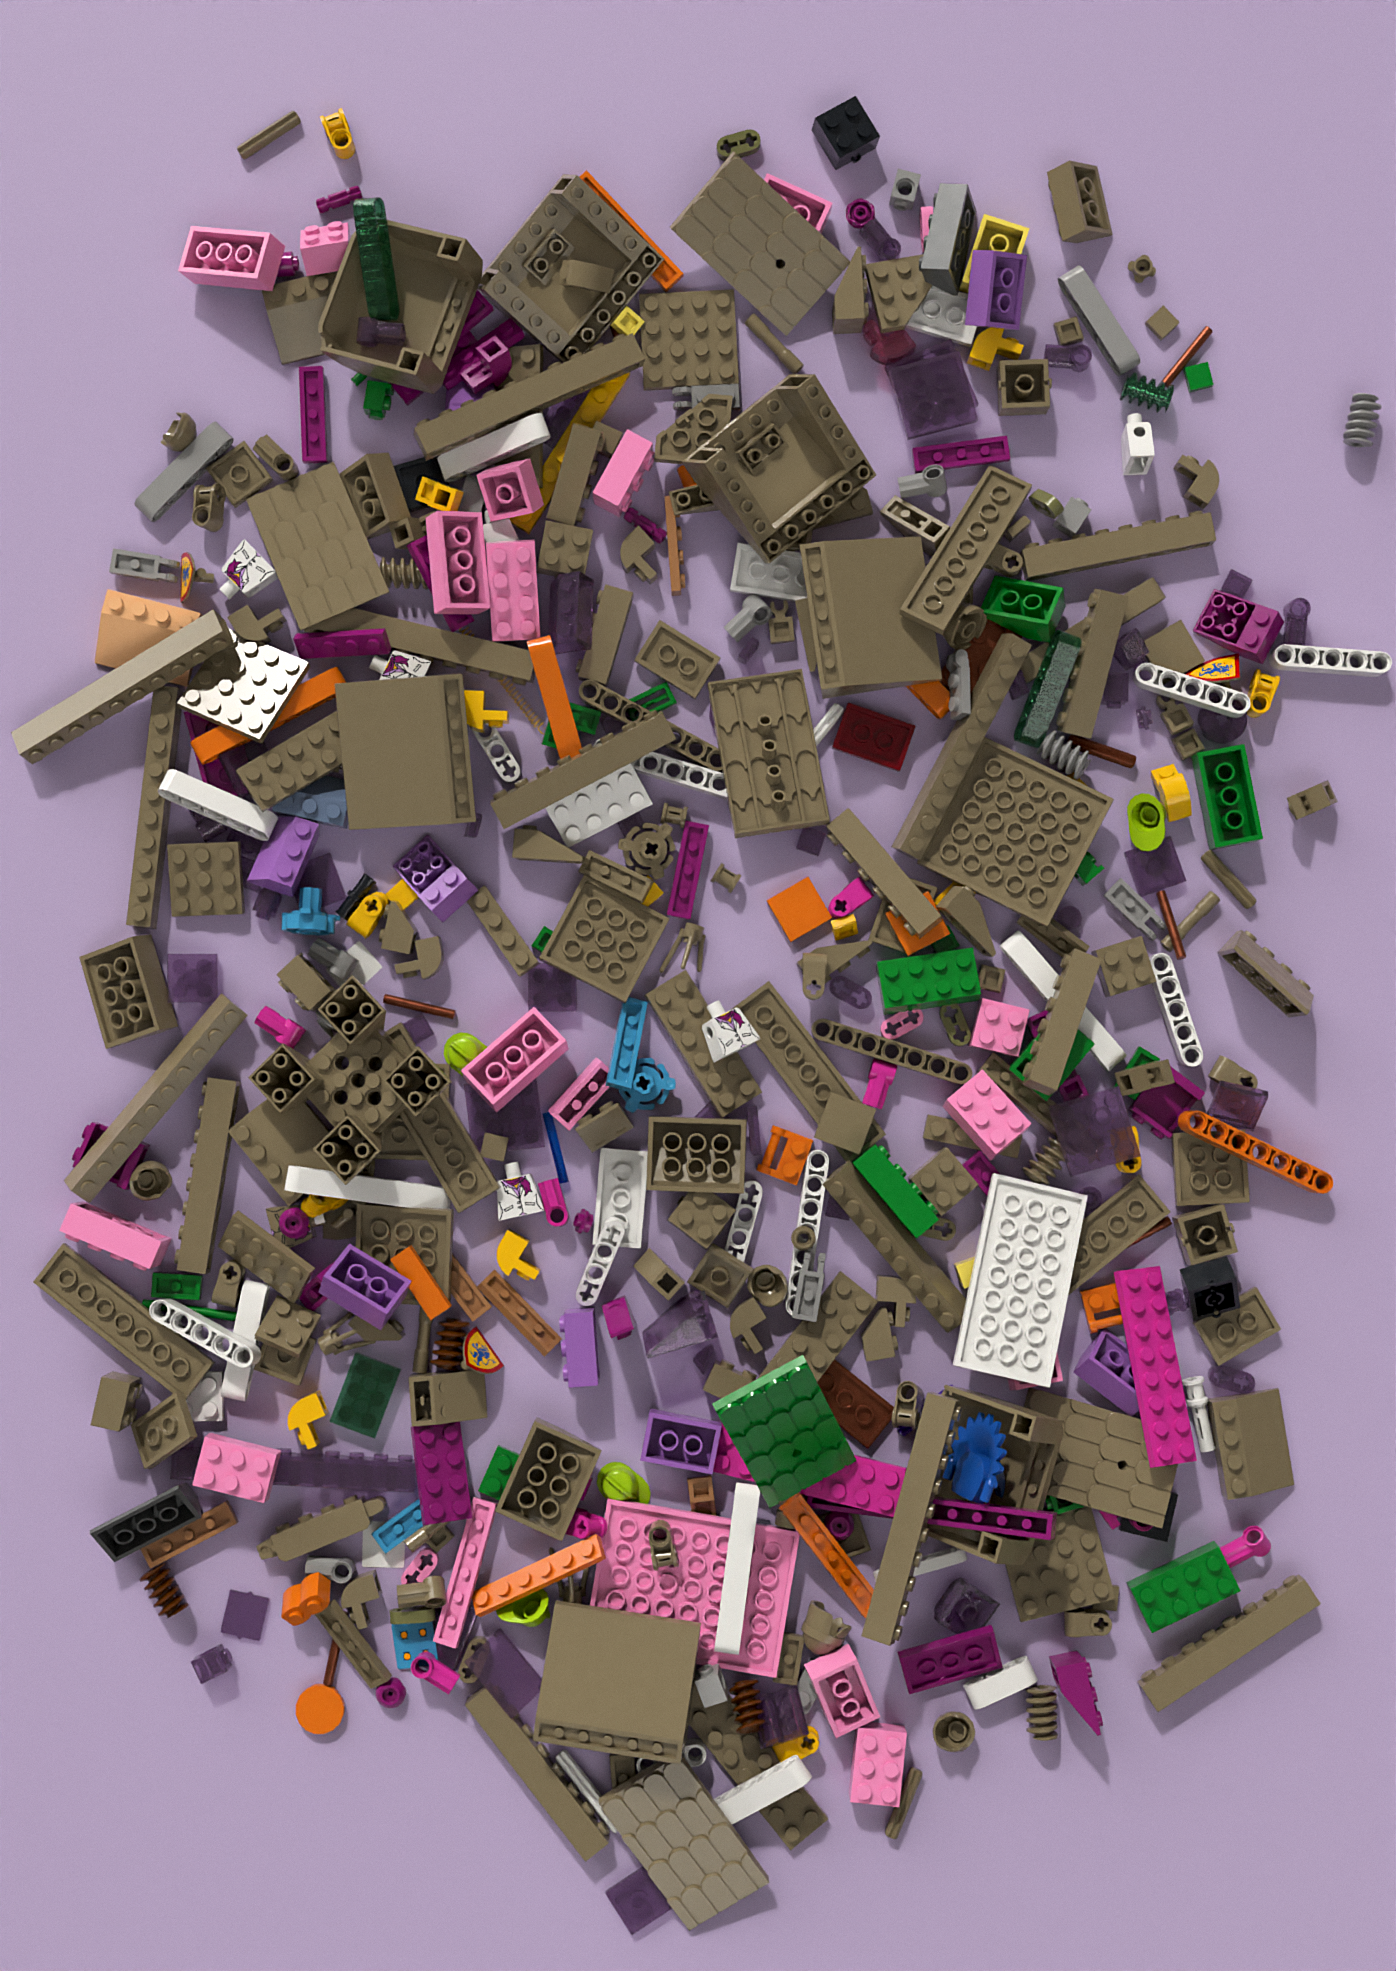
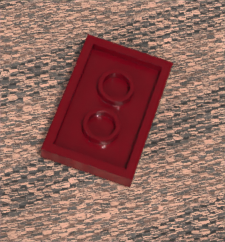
(873, 737)

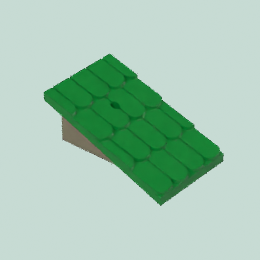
(785, 1431)

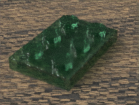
(365, 1395)

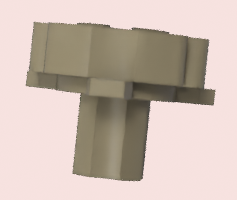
(640, 844)

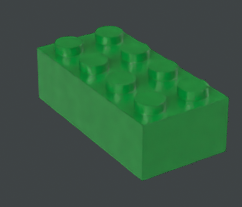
(1227, 797)
(928, 981)
(895, 1191)
(1183, 1586)

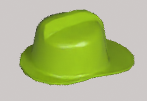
(1146, 821)
(461, 1050)
(622, 1483)
(528, 1610)

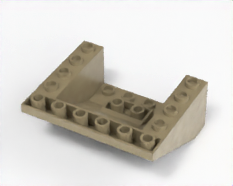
(526, 272)
(781, 465)
(856, 619)
(405, 752)
(617, 1682)

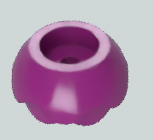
(856, 207)
(299, 1217)
(844, 1519)
(394, 1700)

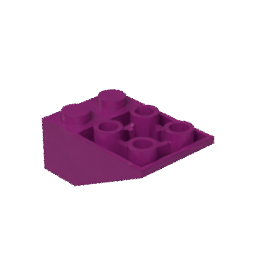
(1239, 625)
(1072, 1677)

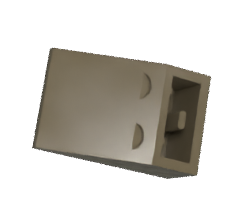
(849, 308)
(604, 1127)
(447, 1397)

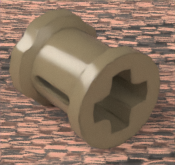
(674, 815)
(725, 878)

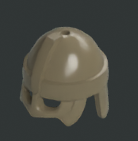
(821, 1630)

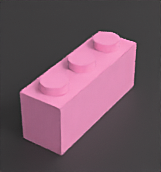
(581, 1094)

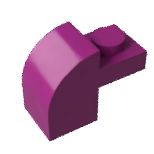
(492, 366)

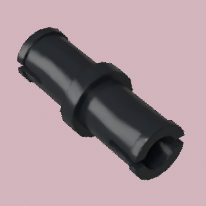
(355, 896)

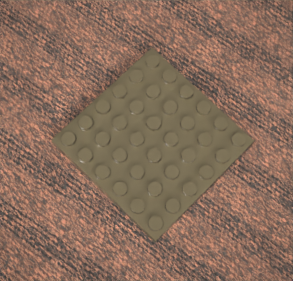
(1016, 832)

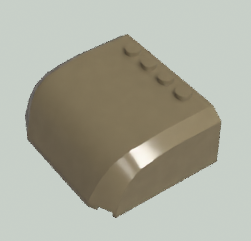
(435, 292)
(1028, 1466)

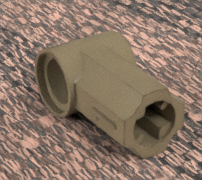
(275, 457)
(428, 1593)

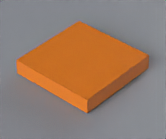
(799, 909)
(912, 943)

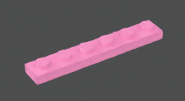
(465, 1573)

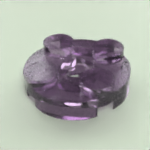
(1221, 734)

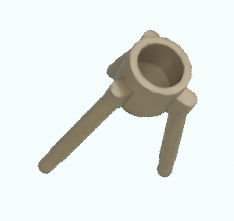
(692, 935)
(331, 1342)
(572, 1592)

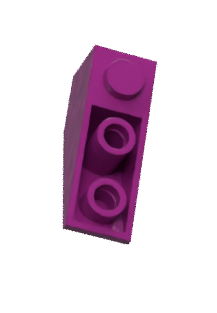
(619, 1317)

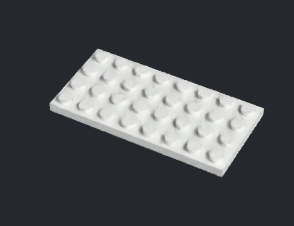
(1020, 1280)

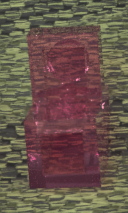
(890, 348)

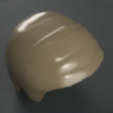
(180, 433)
(150, 1180)
(767, 1285)
(953, 1731)

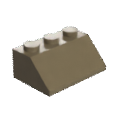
(1079, 202)
(375, 493)

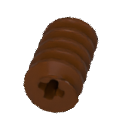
(450, 1343)
(163, 1591)
(747, 1707)

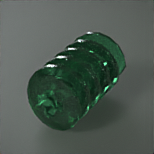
(1147, 392)

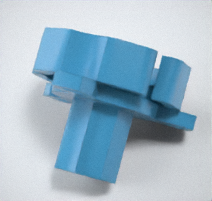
(309, 918)
(654, 1087)

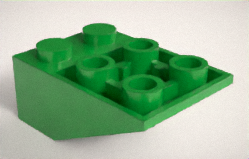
(1079, 1049)

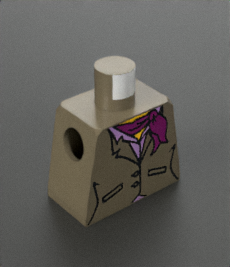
(274, 1214)

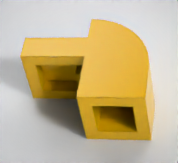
(991, 343)
(439, 495)
(477, 715)
(1173, 792)
(509, 1256)
(303, 1413)

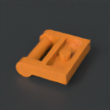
(792, 1158)
(1099, 1300)

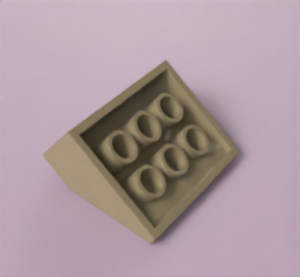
(295, 313)
(1267, 975)
(128, 991)
(281, 1140)
(696, 1154)
(1250, 1443)
(548, 1479)

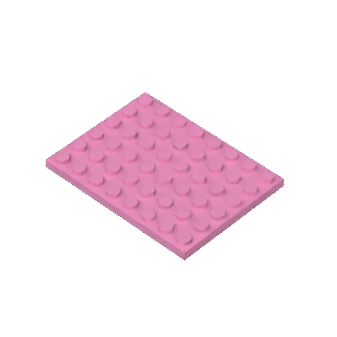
(695, 1587)

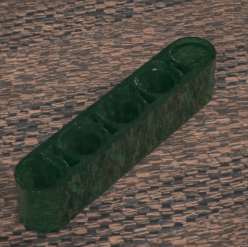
(376, 258)
(1047, 688)

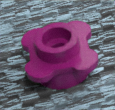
(583, 1221)

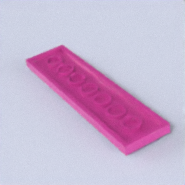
(1155, 1366)
(862, 1485)

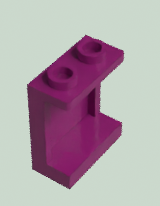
(1164, 1104)
(123, 1174)

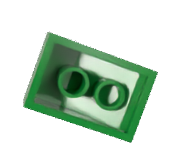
(1025, 607)

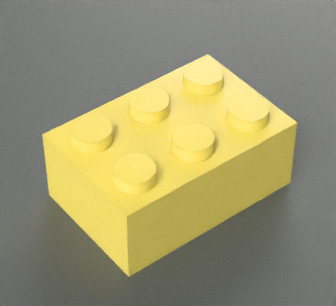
(997, 236)

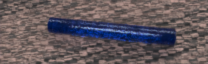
(555, 1148)

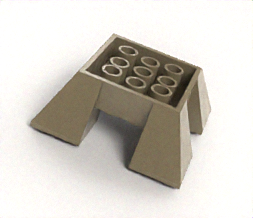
(403, 1080)

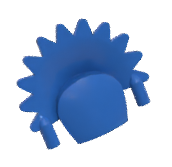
(977, 1460)

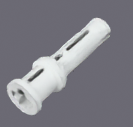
(1197, 1402)

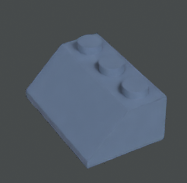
(318, 802)

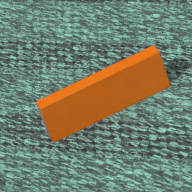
(422, 1282)

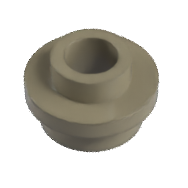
(795, 1238)

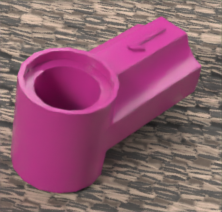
(282, 1029)
(880, 1077)
(553, 1199)
(1245, 1548)
(438, 1673)

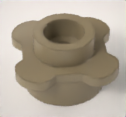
(1145, 262)

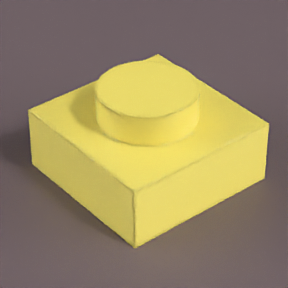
(627, 322)

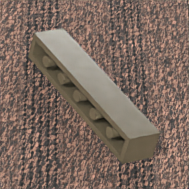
(1092, 663)
(884, 873)
(1061, 1022)

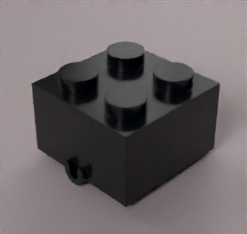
(845, 133)
(1210, 1288)

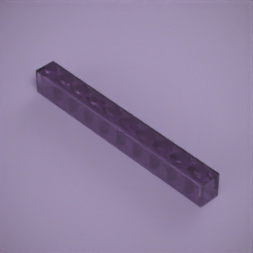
(322, 1470)

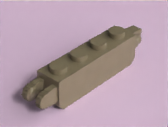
(322, 1529)

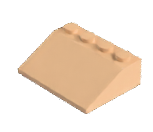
(134, 625)

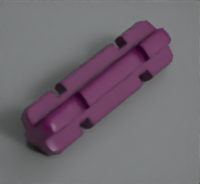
(338, 199)
(645, 524)

